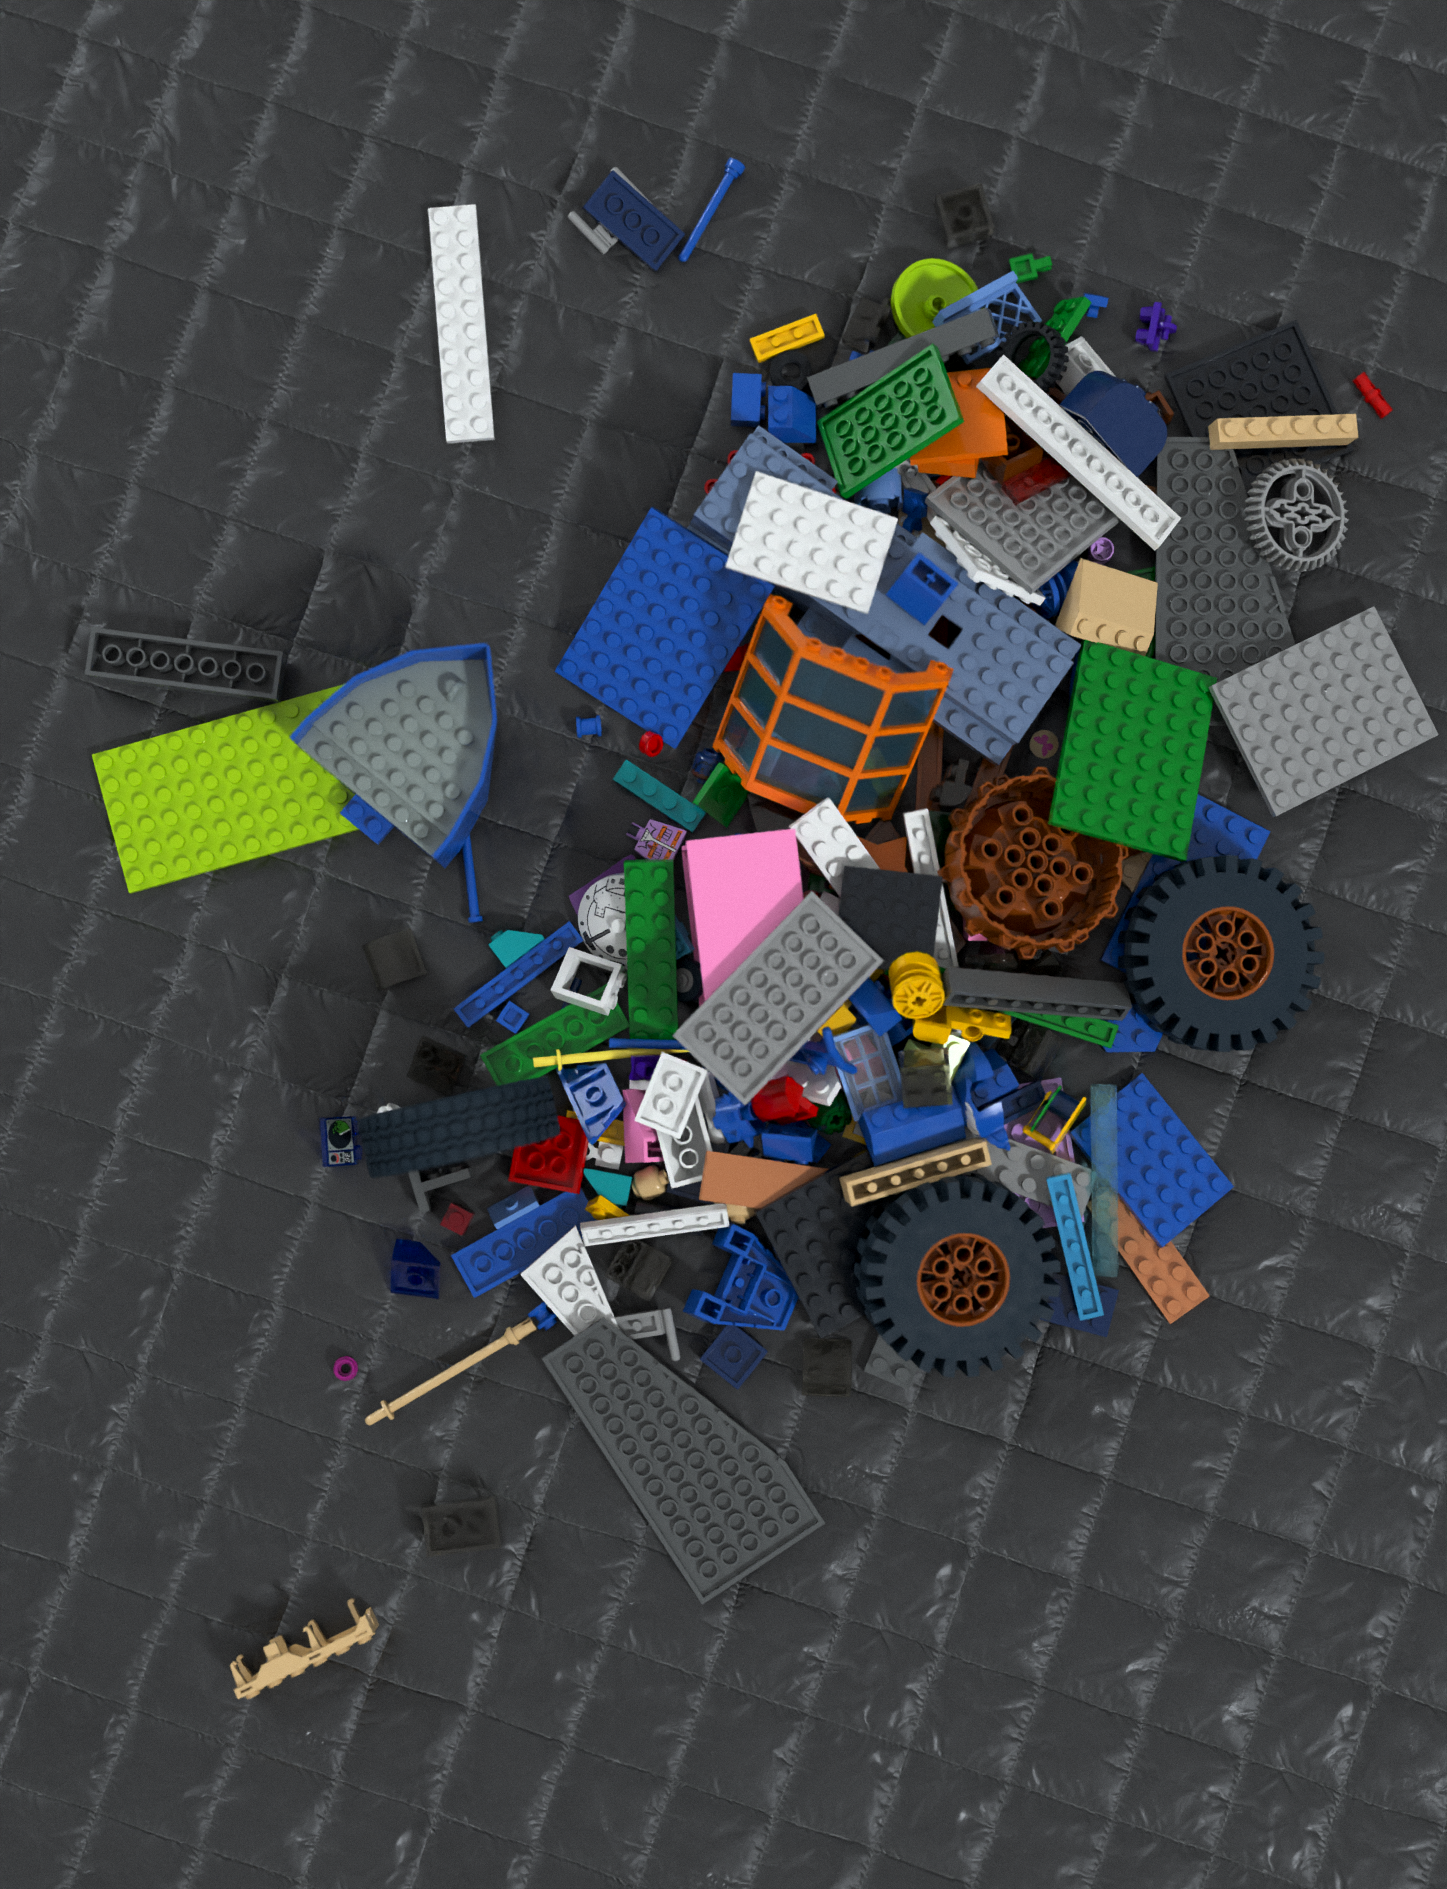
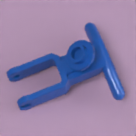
(822, 1053)

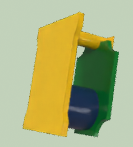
(1063, 1107)

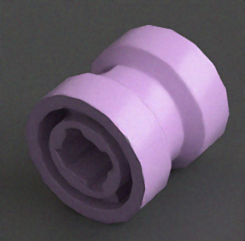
(1101, 547)

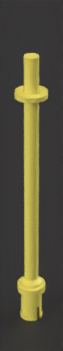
(560, 1059)

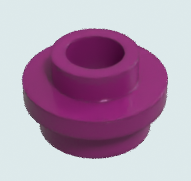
(338, 1368)

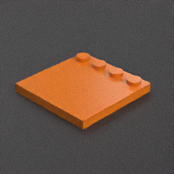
(980, 433)

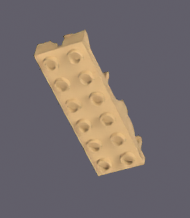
(295, 1658)

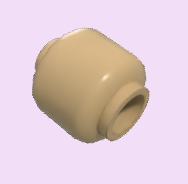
(650, 1182)

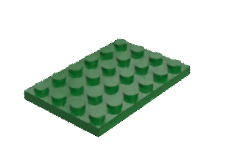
(890, 421)

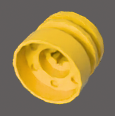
(916, 985)

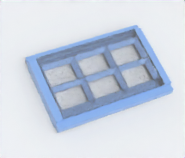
(877, 1075)

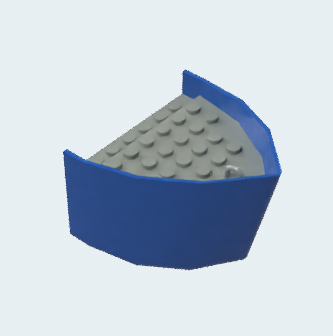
(411, 745)

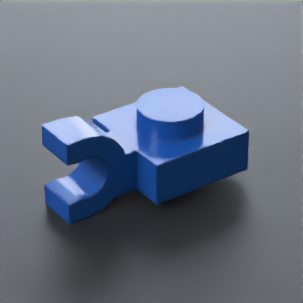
(915, 507)

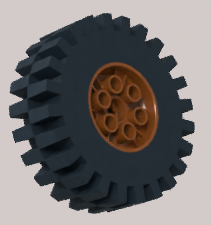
(1168, 926)
(907, 1244)

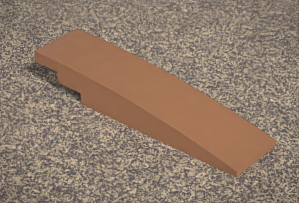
(750, 1180)

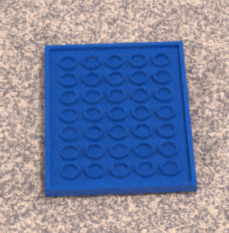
(663, 628)

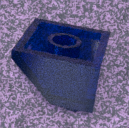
(414, 1270)

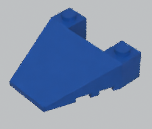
(751, 1289)

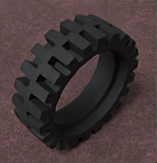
(1057, 349)

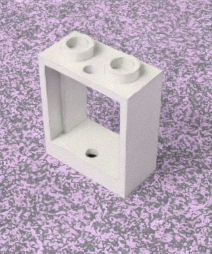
(568, 971)

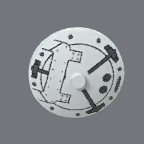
(604, 919)

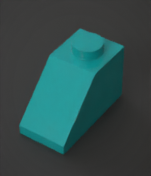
(512, 945)
(610, 1185)

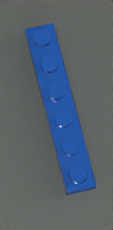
(518, 974)

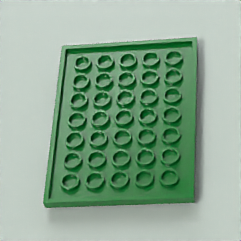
(1132, 751)

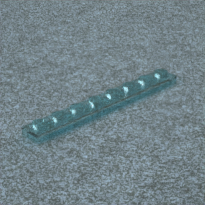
(1104, 1180)

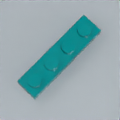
(659, 796)

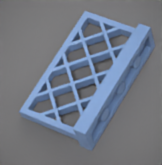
(982, 298)

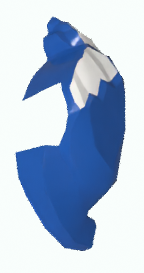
(989, 1122)

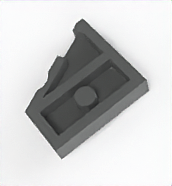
(889, 1366)

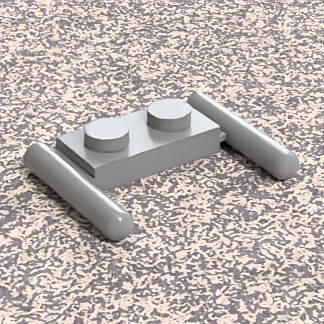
(599, 236)
(651, 1324)

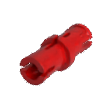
(1372, 395)

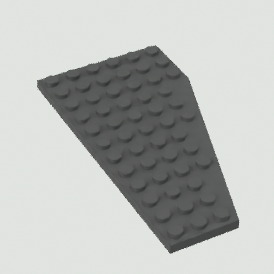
(1214, 589)
(693, 1471)

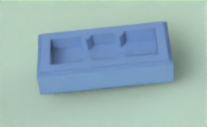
(513, 1207)

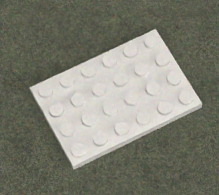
(811, 543)

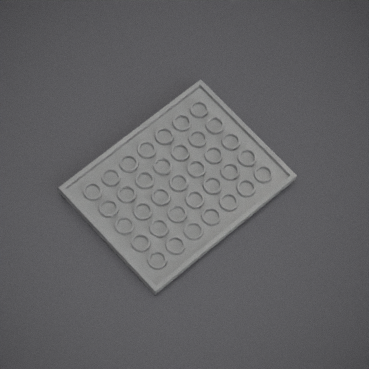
(1323, 711)

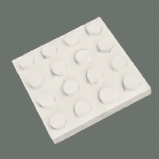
(980, 566)

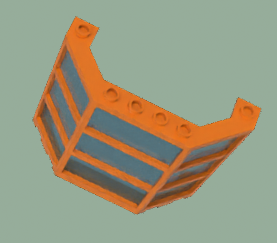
(824, 722)

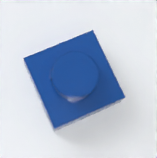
(512, 1017)

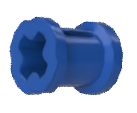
(588, 726)

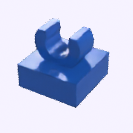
(1097, 301)

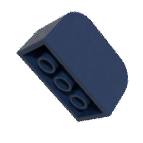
(1118, 418)

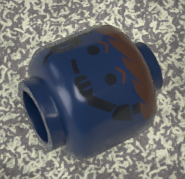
(705, 763)

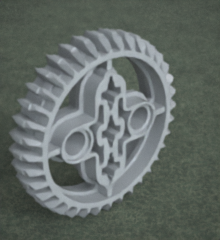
(1302, 512)

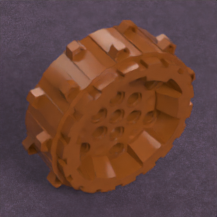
(979, 879)

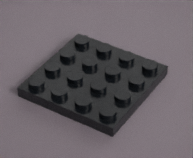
(891, 910)

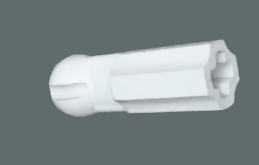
(707, 1101)

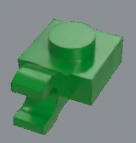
(1026, 267)

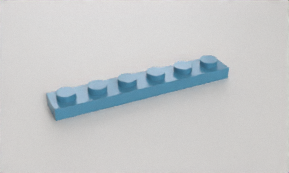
(1074, 1246)

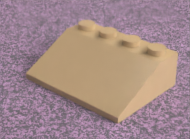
(1110, 607)

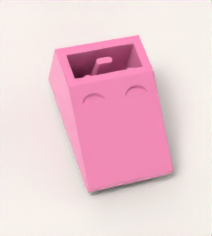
(640, 1140)

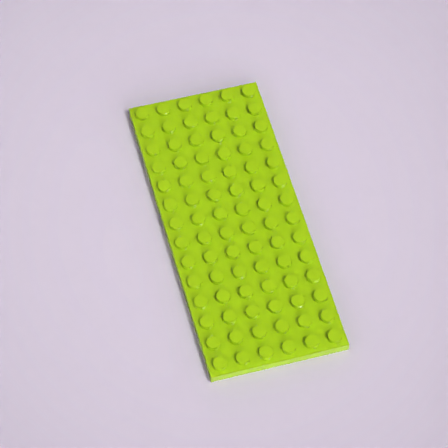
(218, 794)

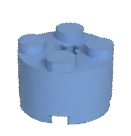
(882, 493)

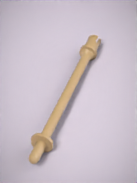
(511, 1336)

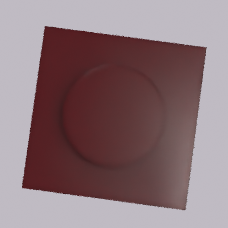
(457, 1218)

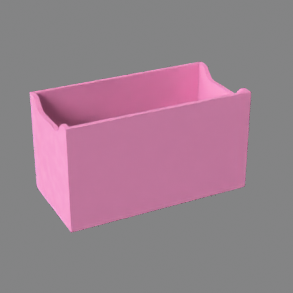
(737, 897)

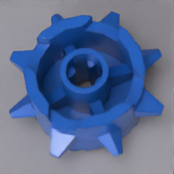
(737, 1120)

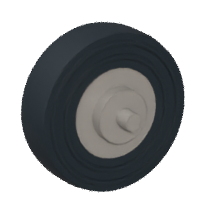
(689, 980)

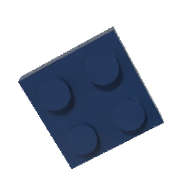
(733, 1355)

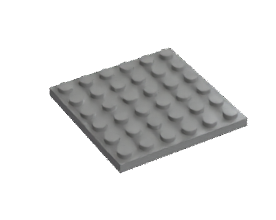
(1027, 538)

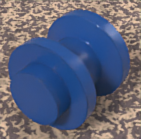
(543, 1315)

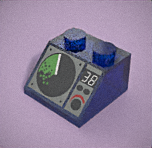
(340, 1141)

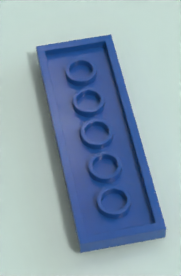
(520, 1242)

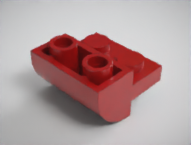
(782, 1102)

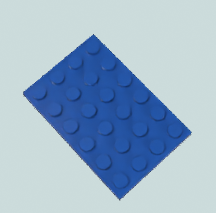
(1160, 1164)

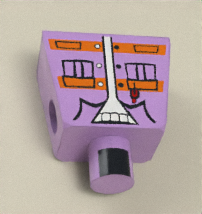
(657, 840)

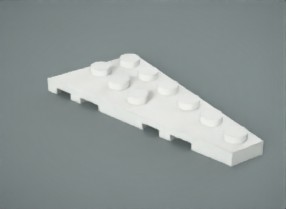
(569, 1283)

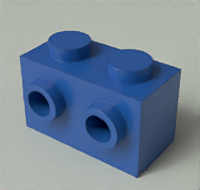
(746, 400)

